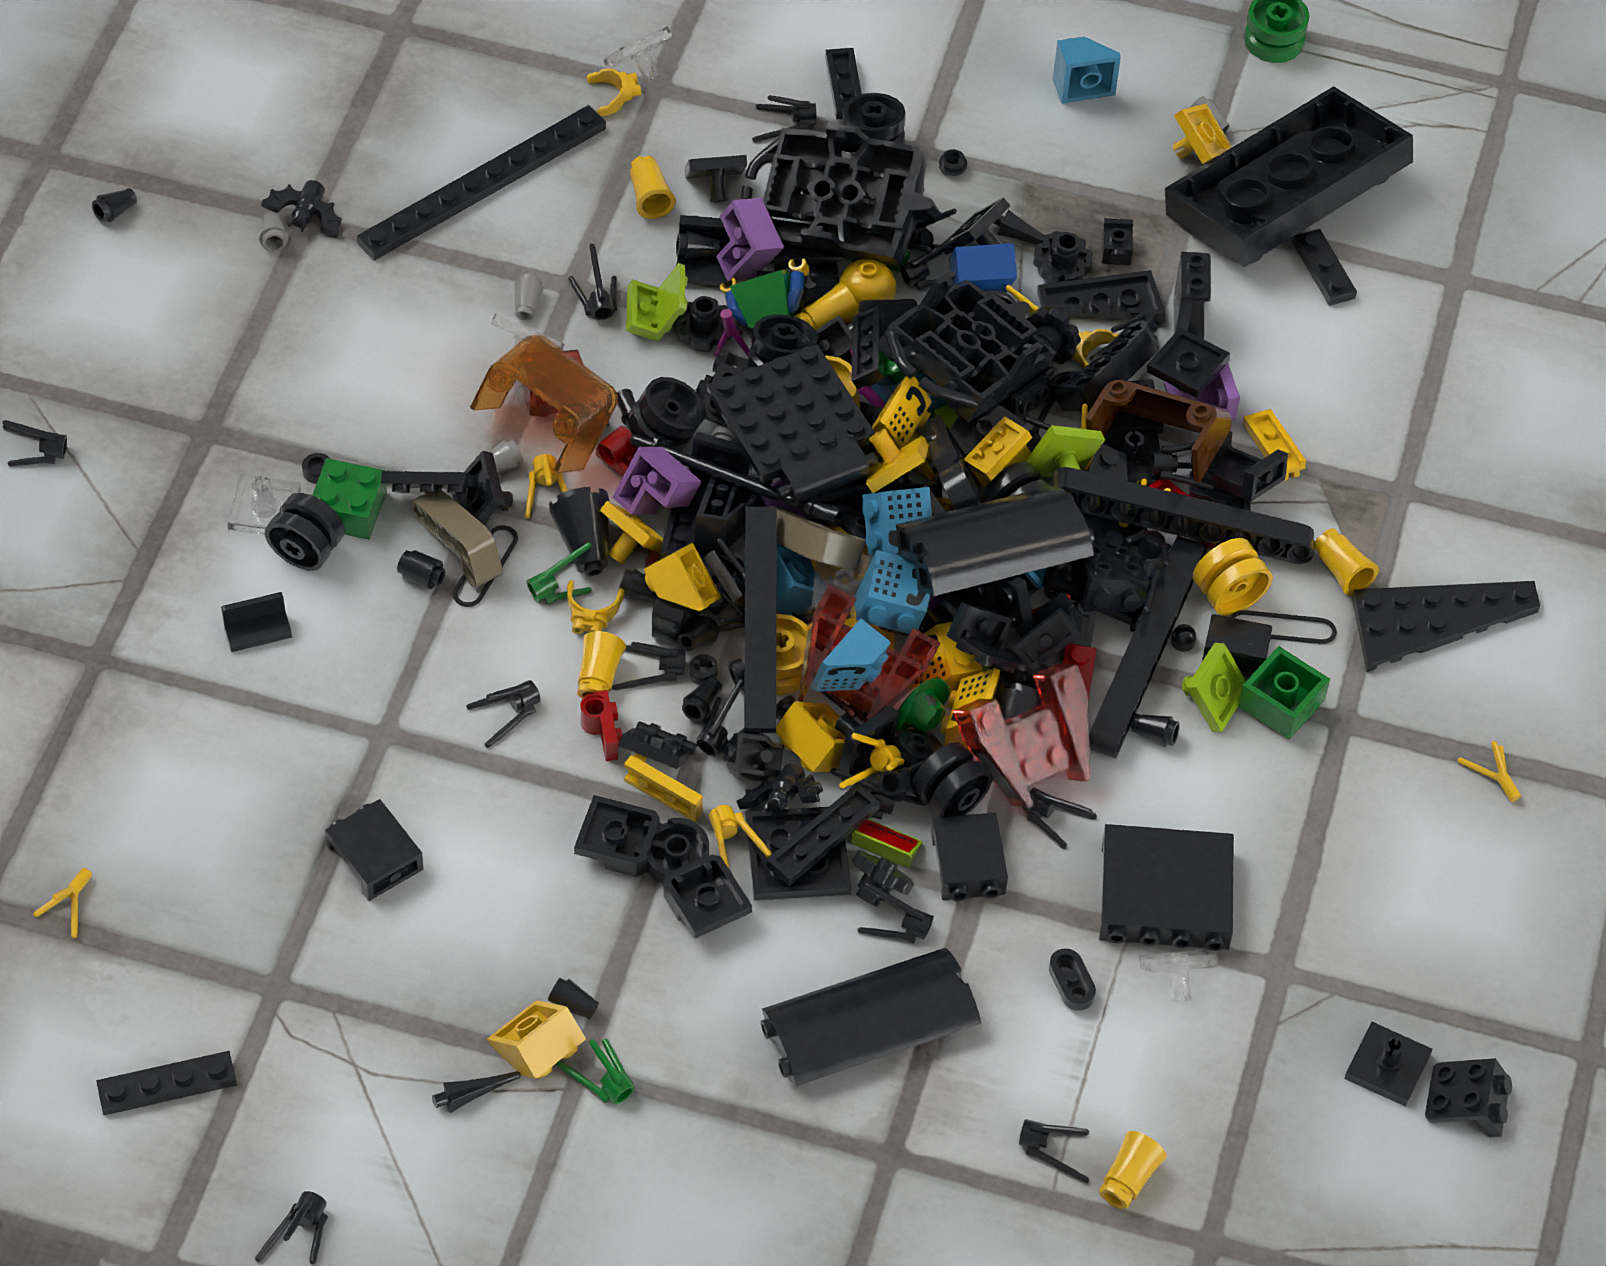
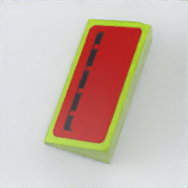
(886, 842)

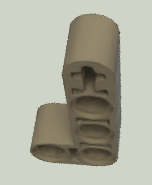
(461, 534)
(818, 541)

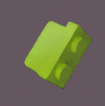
(655, 309)

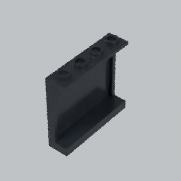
(1167, 887)

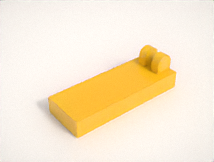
(1270, 436)
(663, 787)

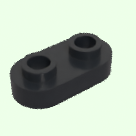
(1073, 981)

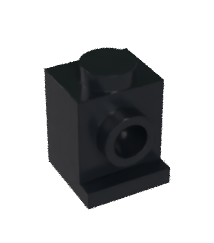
(1117, 241)

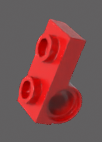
(617, 450)
(602, 722)

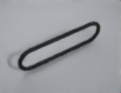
(488, 584)
(1293, 617)

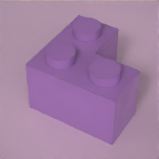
(751, 237)
(654, 480)

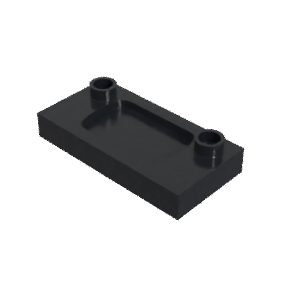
(1289, 176)

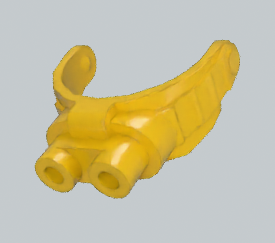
(624, 82)
(1091, 340)
(591, 620)

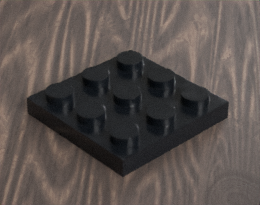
(775, 828)

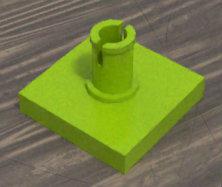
(1065, 448)
(1216, 687)

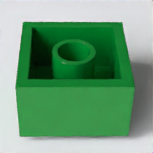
(353, 493)
(1284, 692)

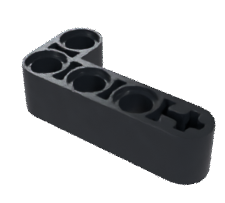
(1115, 362)
(672, 619)

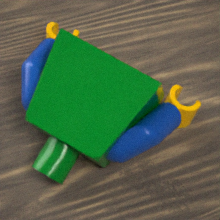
(766, 295)

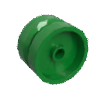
(1276, 29)

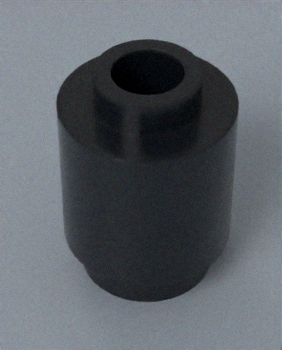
(421, 569)

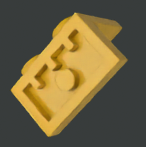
(998, 450)

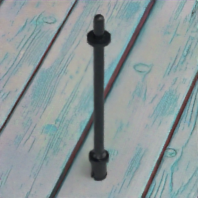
(811, 508)

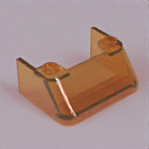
(570, 387)

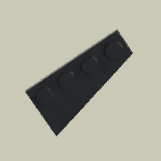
(1105, 296)

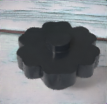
(1062, 257)
(701, 324)
(1056, 332)
(882, 874)

